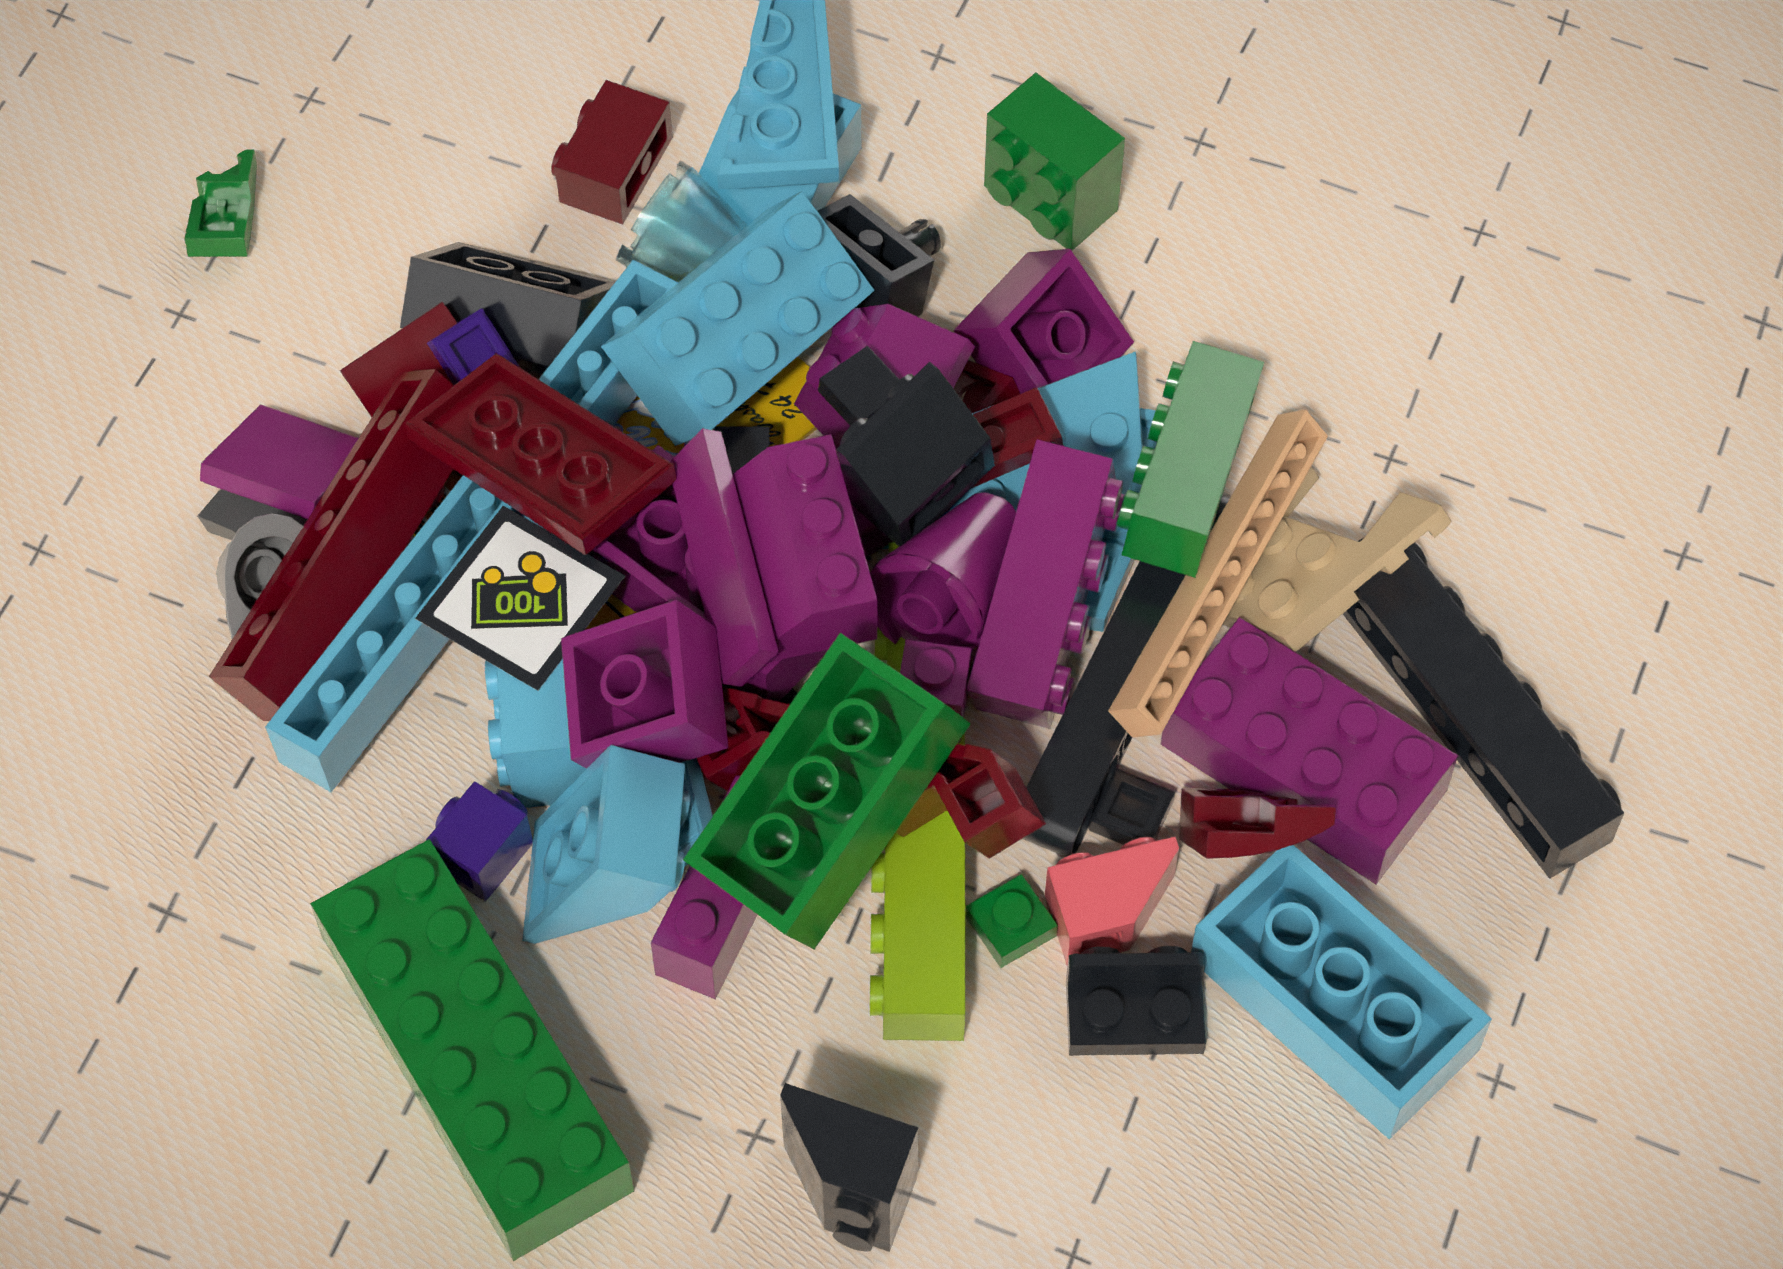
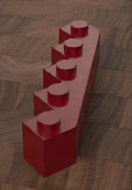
(972, 784)

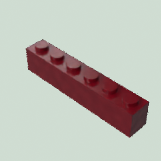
(339, 552)

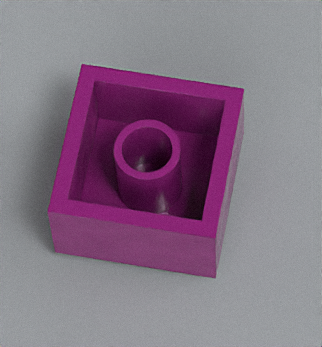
(645, 686)

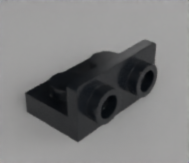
(1135, 1002)

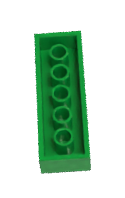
(473, 1049)

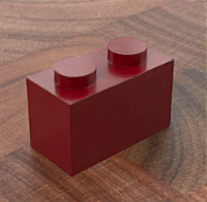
(612, 151)

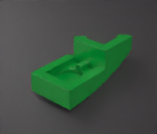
(224, 211)

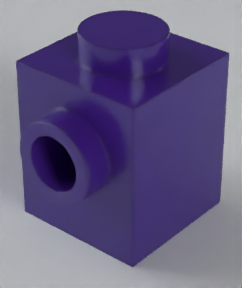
(482, 838)

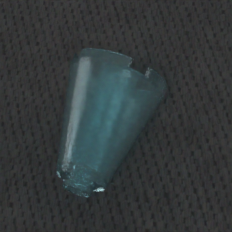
(681, 225)

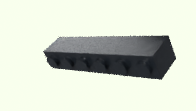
(1485, 715)

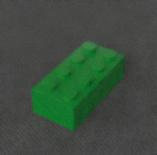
(826, 792)

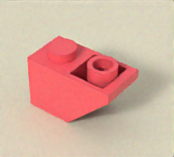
(1109, 895)

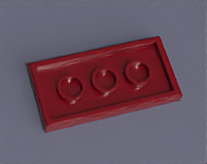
(541, 453)

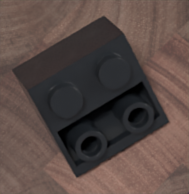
(914, 455)

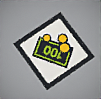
(519, 597)

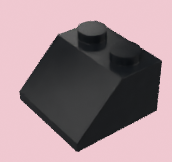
(851, 1166)

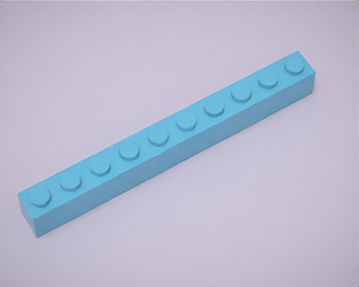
(383, 645)

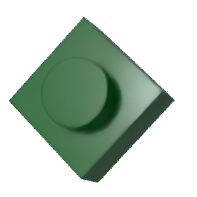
(1011, 921)

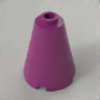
(945, 575)

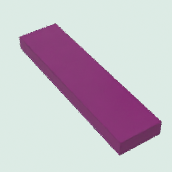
(723, 557)

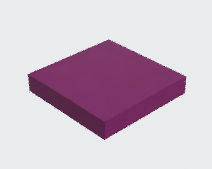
(278, 460)

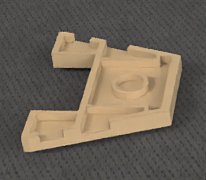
(1312, 574)

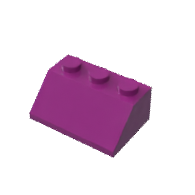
(806, 547)

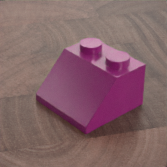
(1044, 322)
(898, 339)

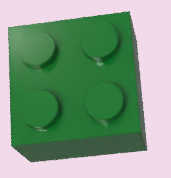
(1053, 162)

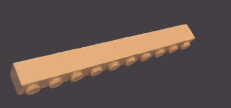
(1226, 564)

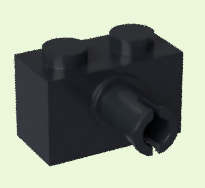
(890, 260)

